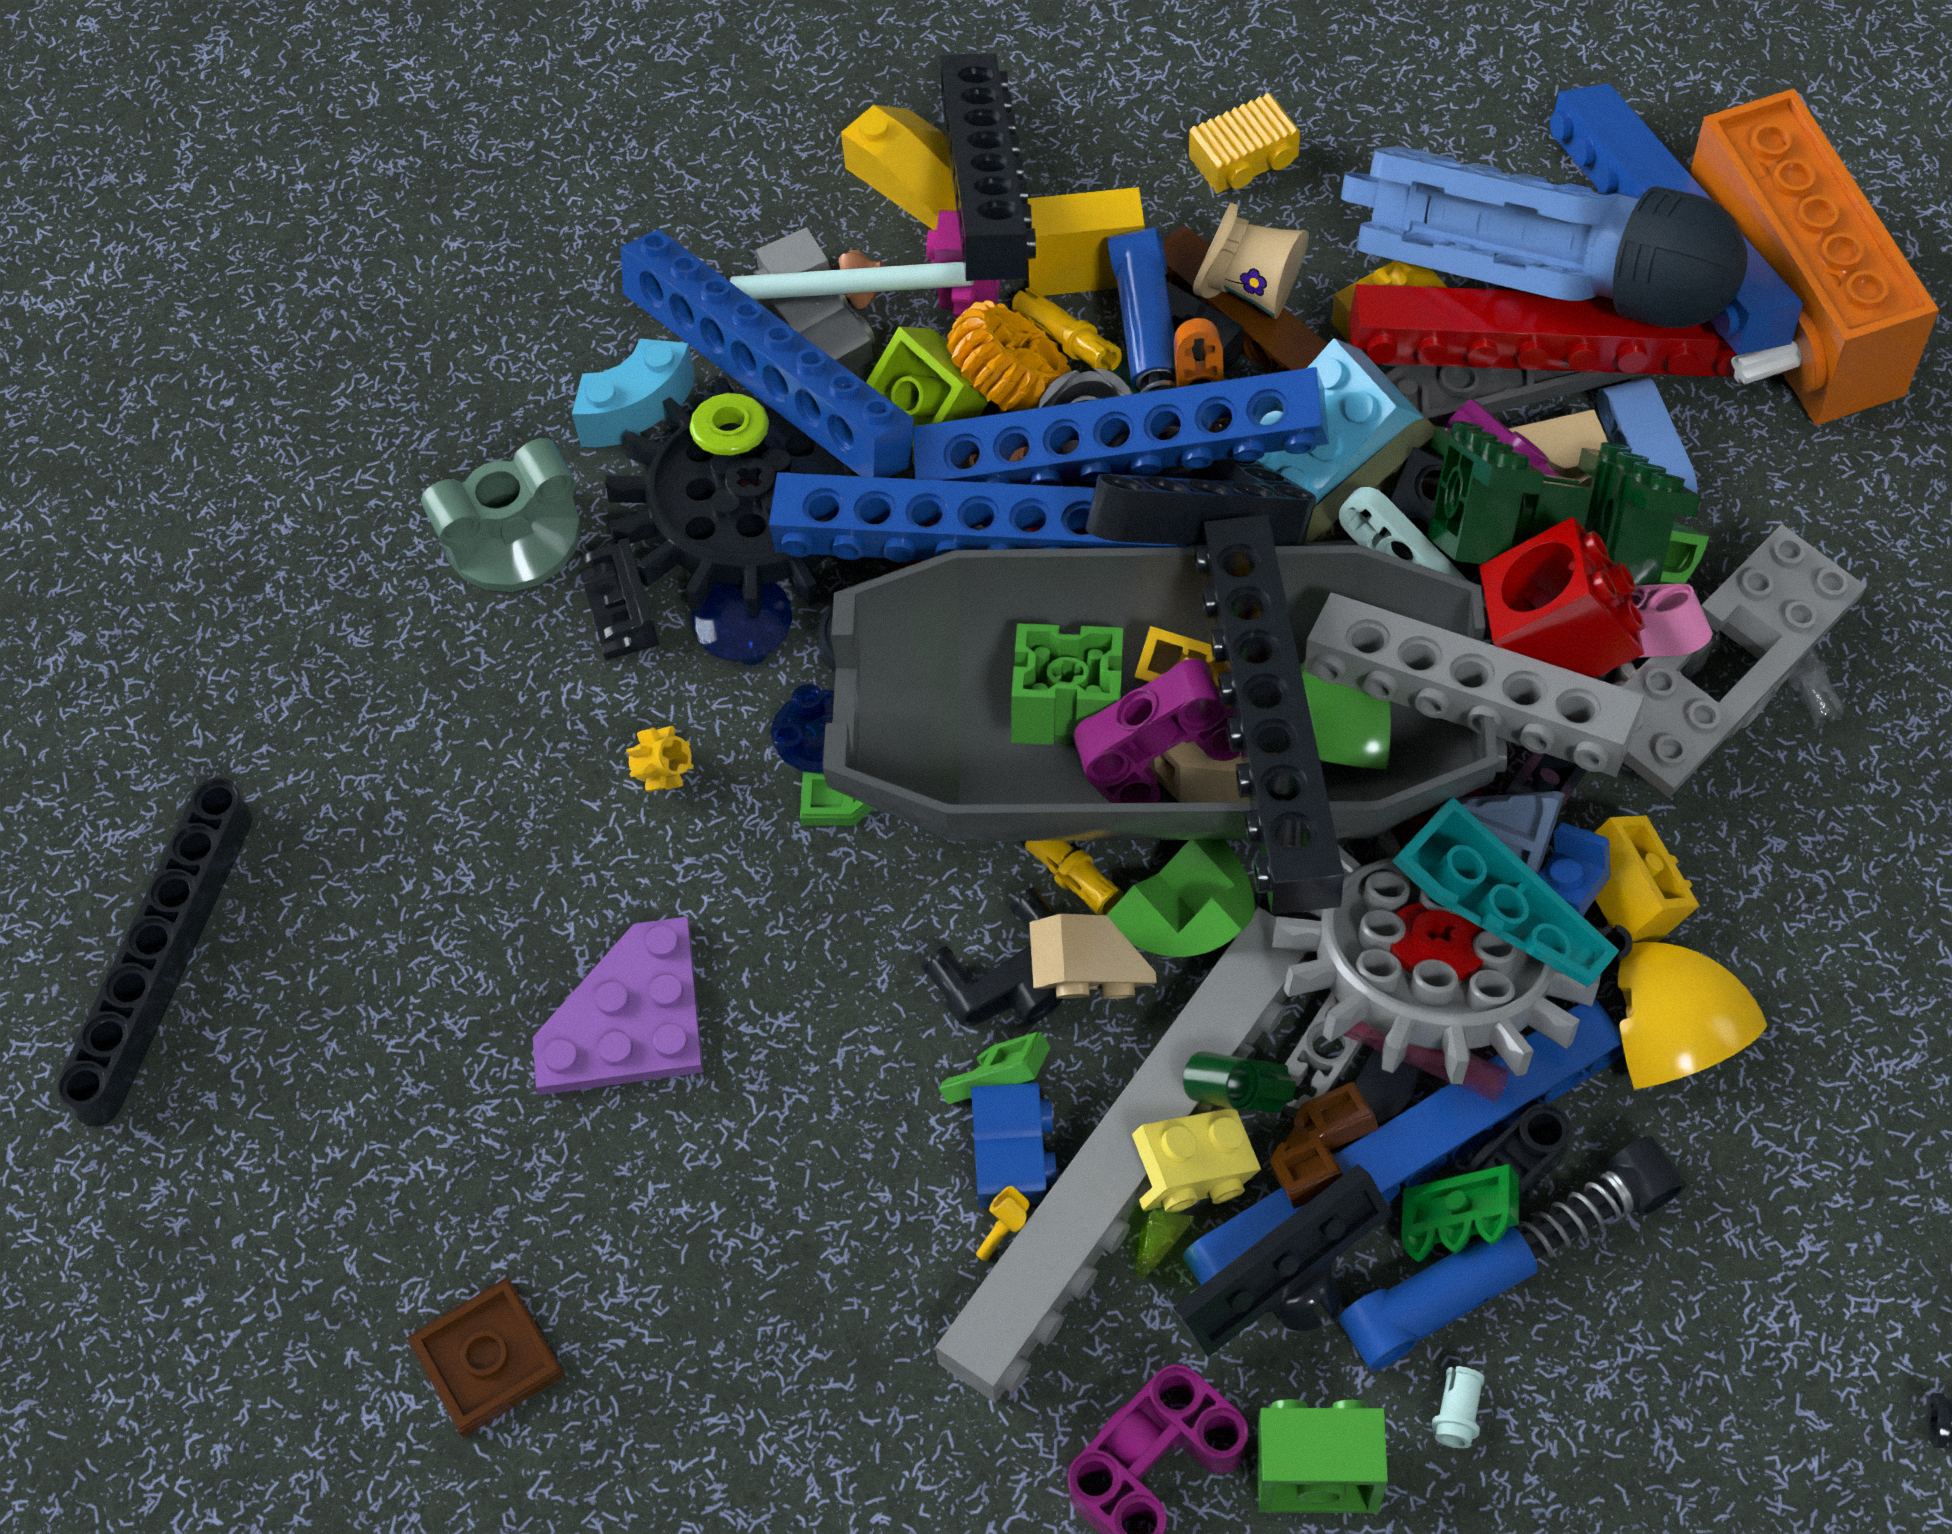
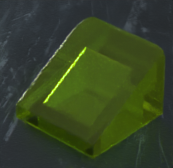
(1156, 1237)

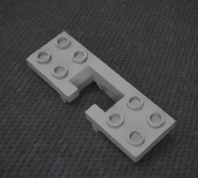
(1774, 610)

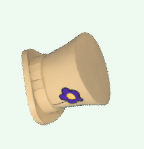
(1252, 262)

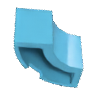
(632, 392)

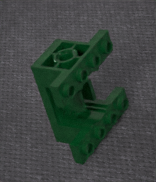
(1499, 500)

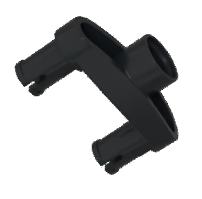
(1002, 988)

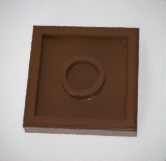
(485, 1357)

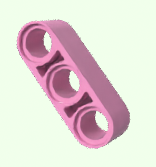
(1671, 620)

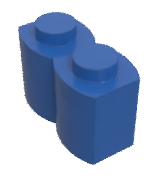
(1010, 1141)

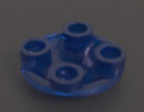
(730, 634)
(800, 728)

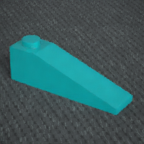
(1492, 887)

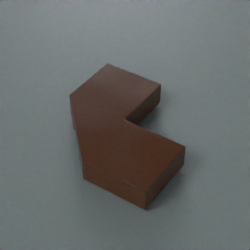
(1321, 1124)

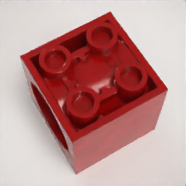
(1563, 602)

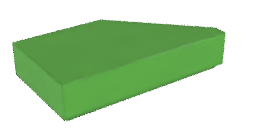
(826, 806)
(1001, 1064)

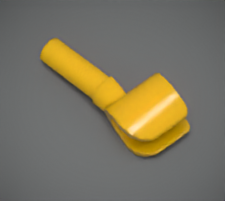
(1011, 1210)

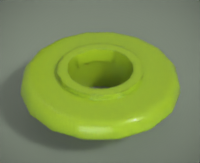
(724, 410)

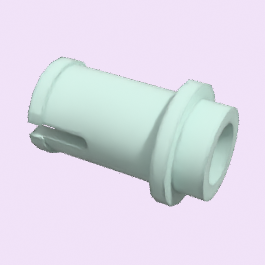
(1459, 1408)

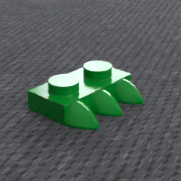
(1458, 1208)

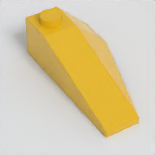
(901, 160)

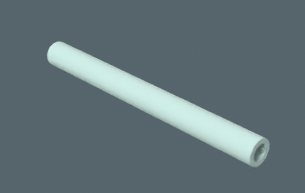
(853, 280)

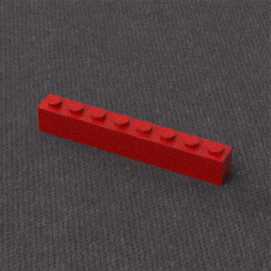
(1524, 333)

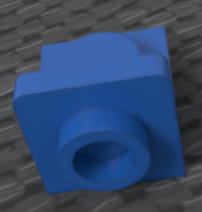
(1577, 866)

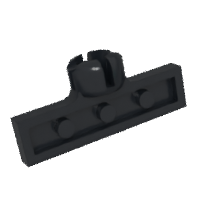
(1287, 1267)

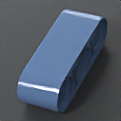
(1638, 419)

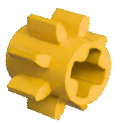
(660, 758)

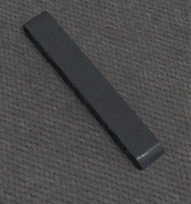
(159, 972)

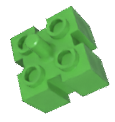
(1062, 680)

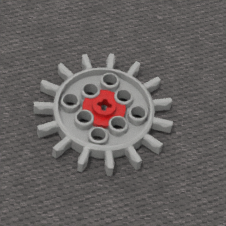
(1437, 972)

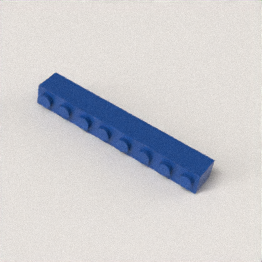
(1628, 160)

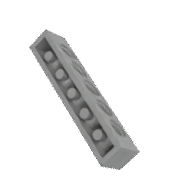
(1471, 680)

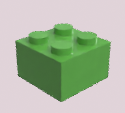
(1321, 1458)

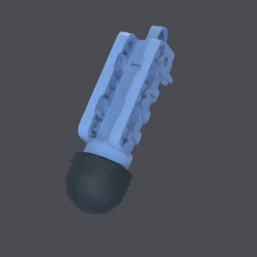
(1658, 257)

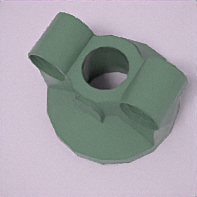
(515, 543)

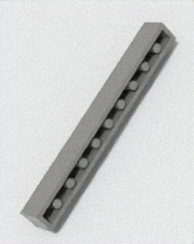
(1106, 1178)

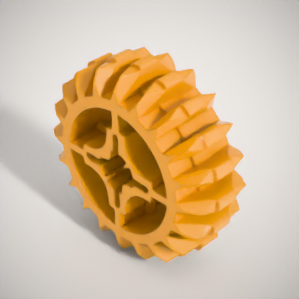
(1005, 355)

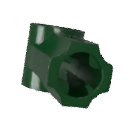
(1238, 1082)

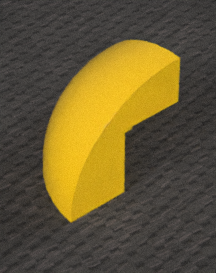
(1681, 1013)

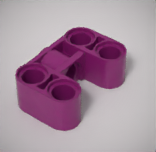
(1148, 722)
(1141, 1436)

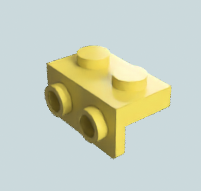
(1195, 1159)

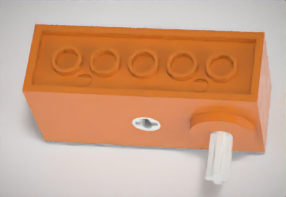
(1810, 221)

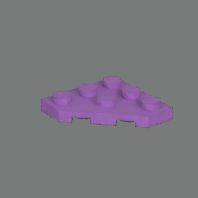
(627, 1017)

